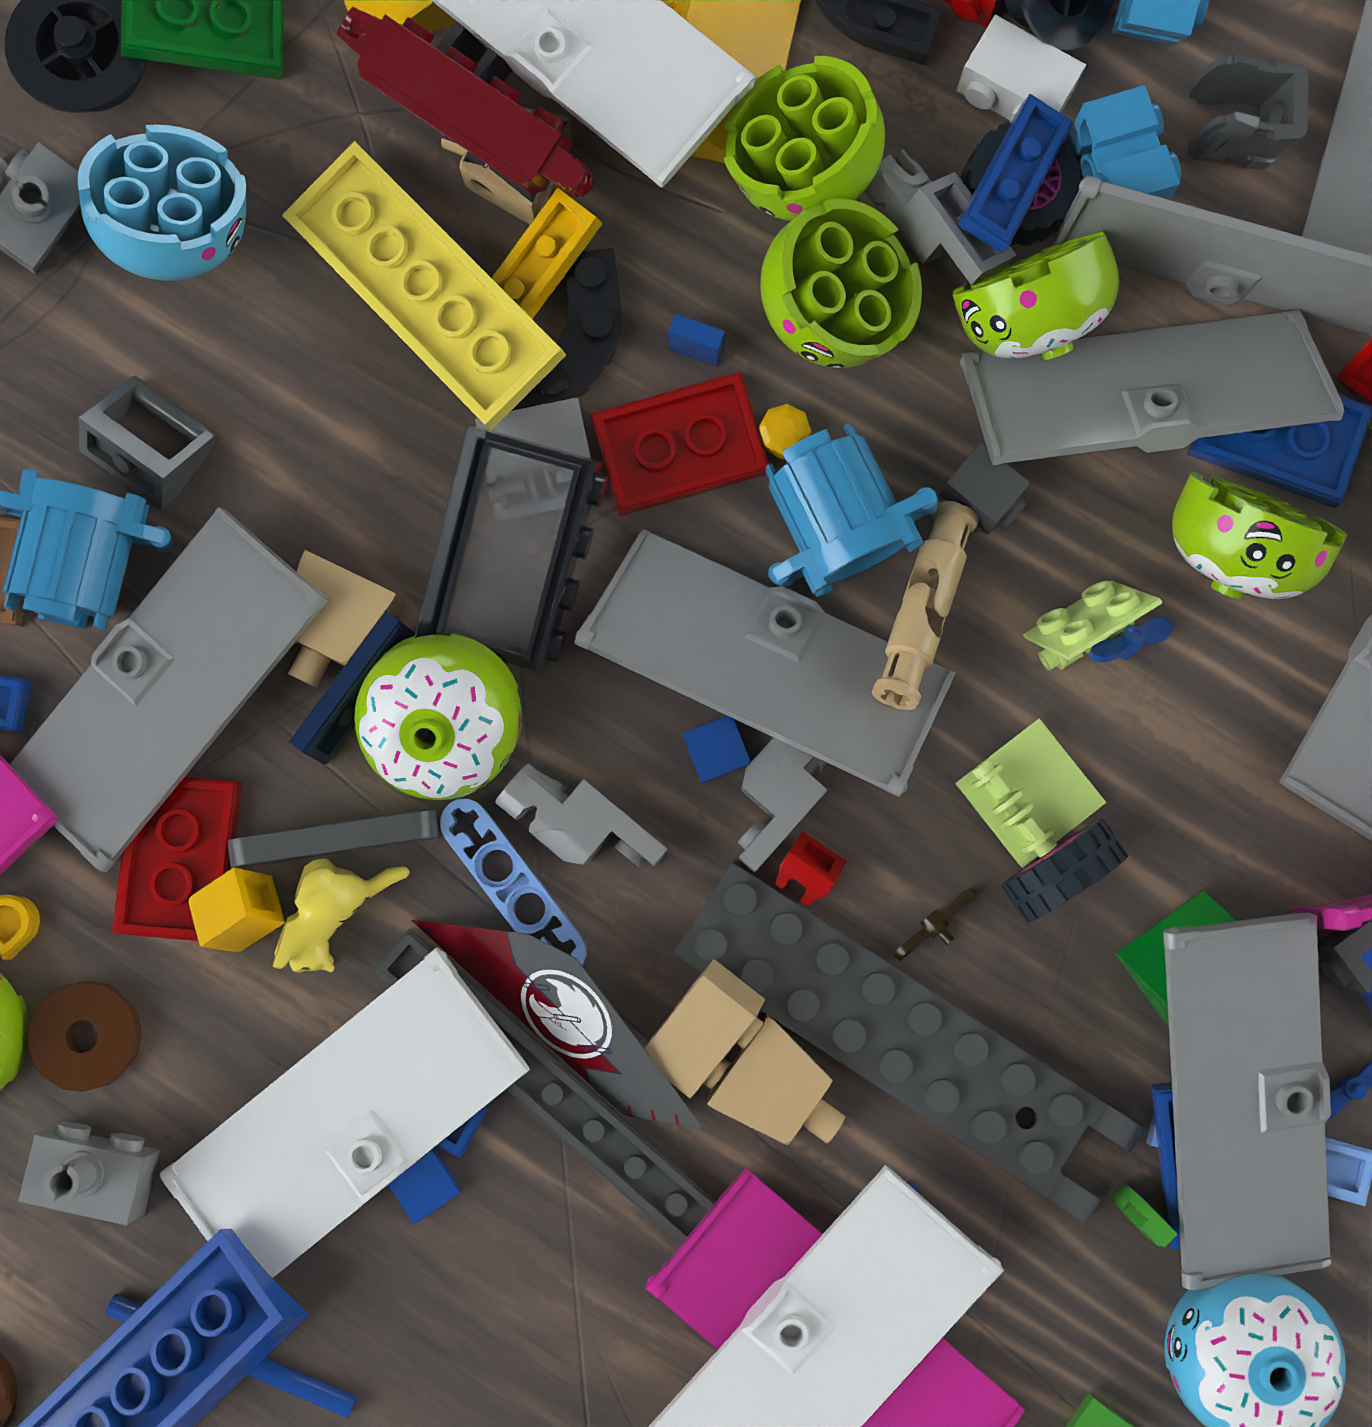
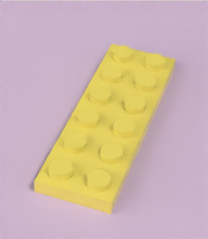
(424, 285)

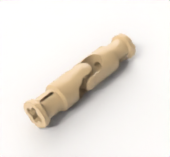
(924, 608)

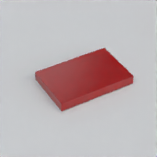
(680, 443)
(175, 858)

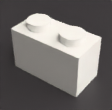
(1014, 64)

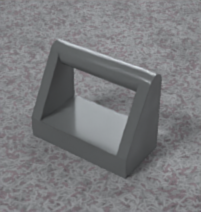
(131, 458)

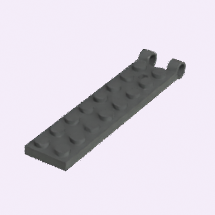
(902, 1036)

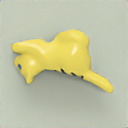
(325, 901)

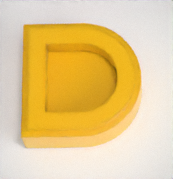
(17, 924)

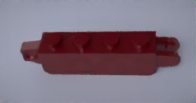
(463, 106)

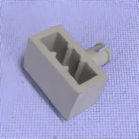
(37, 205)
(90, 1173)

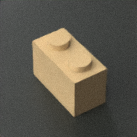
(704, 1028)

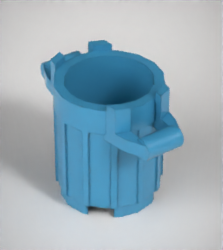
(840, 511)
(73, 549)

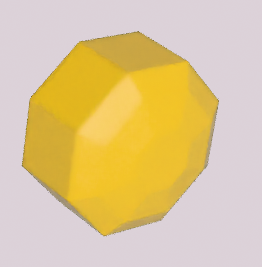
(783, 428)

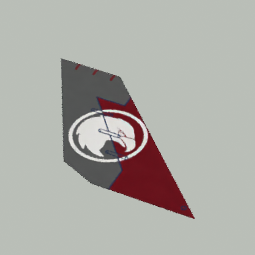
(567, 1013)

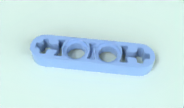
(519, 882)

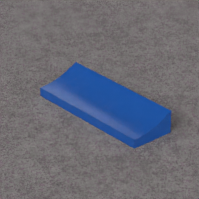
(180, 1346)

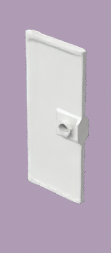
(618, 68)
(348, 1117)
(843, 1319)

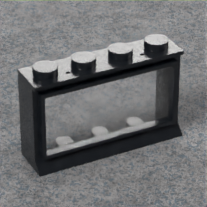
(512, 546)

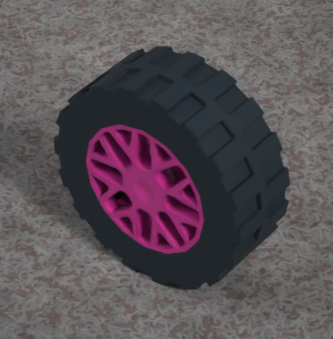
(1052, 198)
(1065, 871)

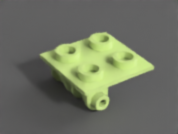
(1099, 615)
(1030, 793)

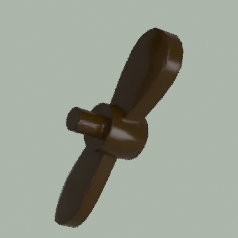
(936, 925)

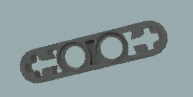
(333, 838)

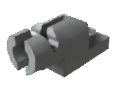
(929, 217)
(783, 788)
(578, 823)

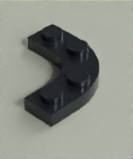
(887, 26)
(590, 329)

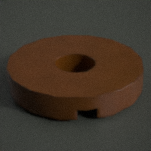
(53, 1044)

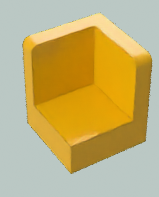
(236, 910)

